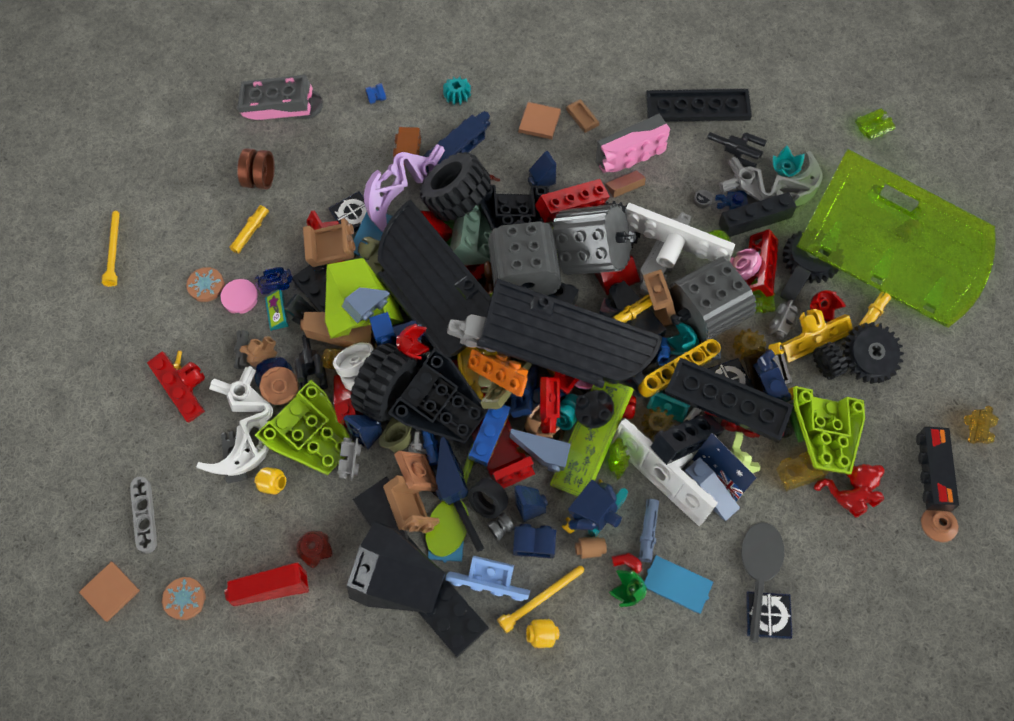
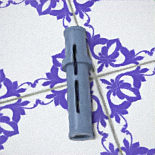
(649, 526)

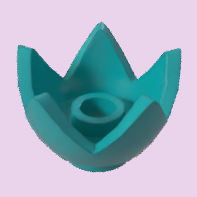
(786, 159)
(684, 341)

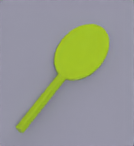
(450, 532)

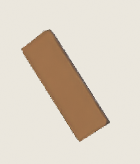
(625, 183)

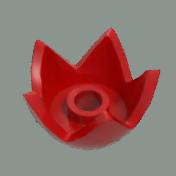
(830, 303)
(408, 341)

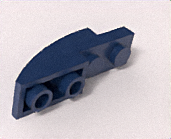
(523, 405)

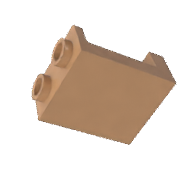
(329, 243)
(660, 296)
(408, 507)

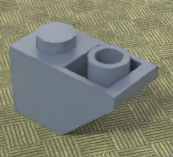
(363, 303)

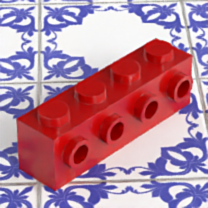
(577, 196)

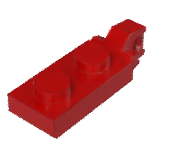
(549, 403)

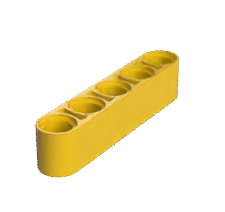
(659, 383)

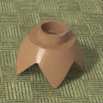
(533, 424)

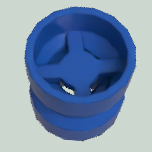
(375, 93)

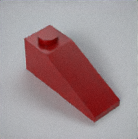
(342, 401)

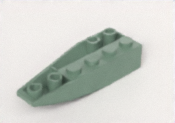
(471, 237)

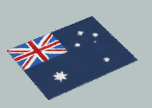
(726, 465)

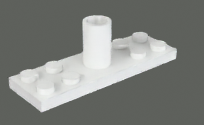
(676, 237)
(667, 478)

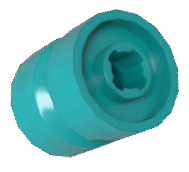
(567, 412)

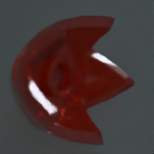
(321, 550)

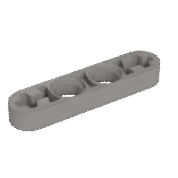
(140, 515)

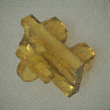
(979, 424)

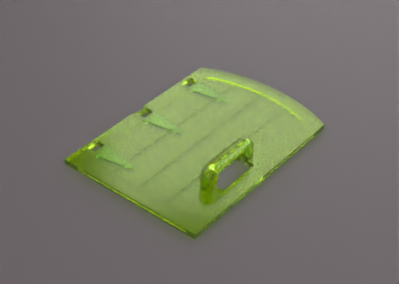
(920, 255)

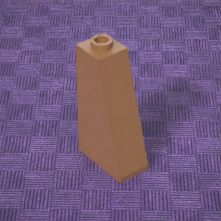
(315, 328)

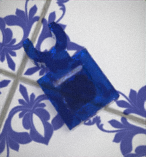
(733, 200)

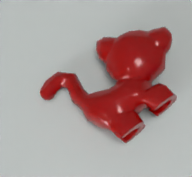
(863, 480)

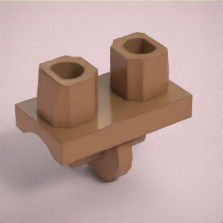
(259, 351)

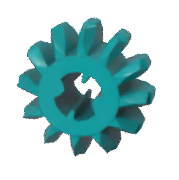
(457, 90)

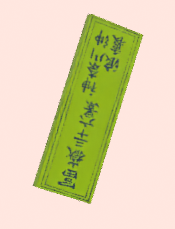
(591, 444)

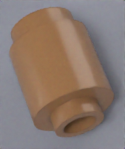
(590, 547)

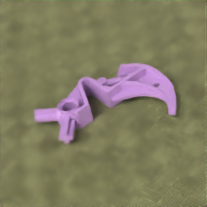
(416, 166)

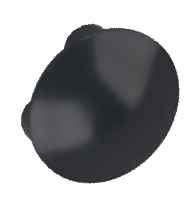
(594, 408)

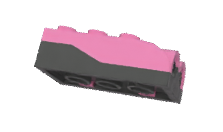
(275, 97)
(632, 144)

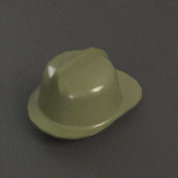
(396, 436)

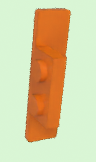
(500, 371)

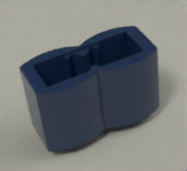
(534, 541)

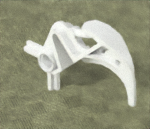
(248, 402)

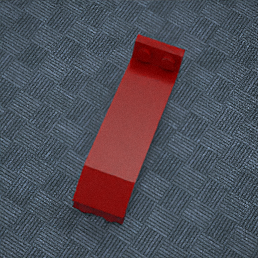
(506, 463)

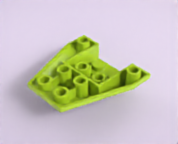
(343, 280)
(830, 429)
(307, 431)

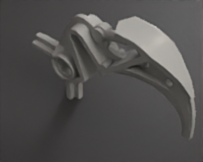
(798, 186)

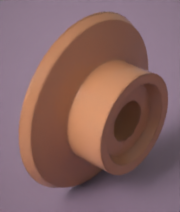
(935, 530)

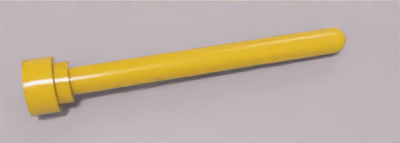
(110, 278)
(508, 621)

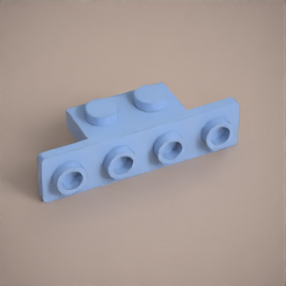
(490, 576)

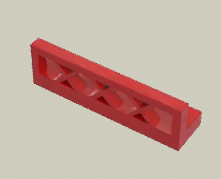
(766, 273)

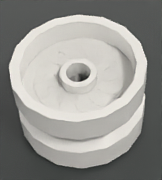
(349, 362)

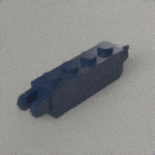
(464, 137)

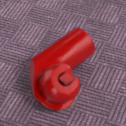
(629, 560)

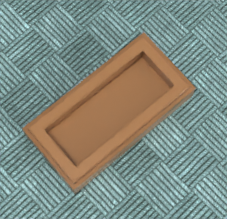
(582, 116)

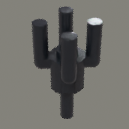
(739, 146)
(309, 364)

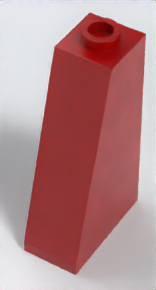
(267, 585)

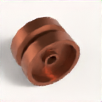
(256, 168)

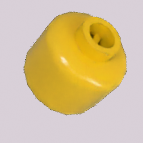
(270, 480)
(542, 633)

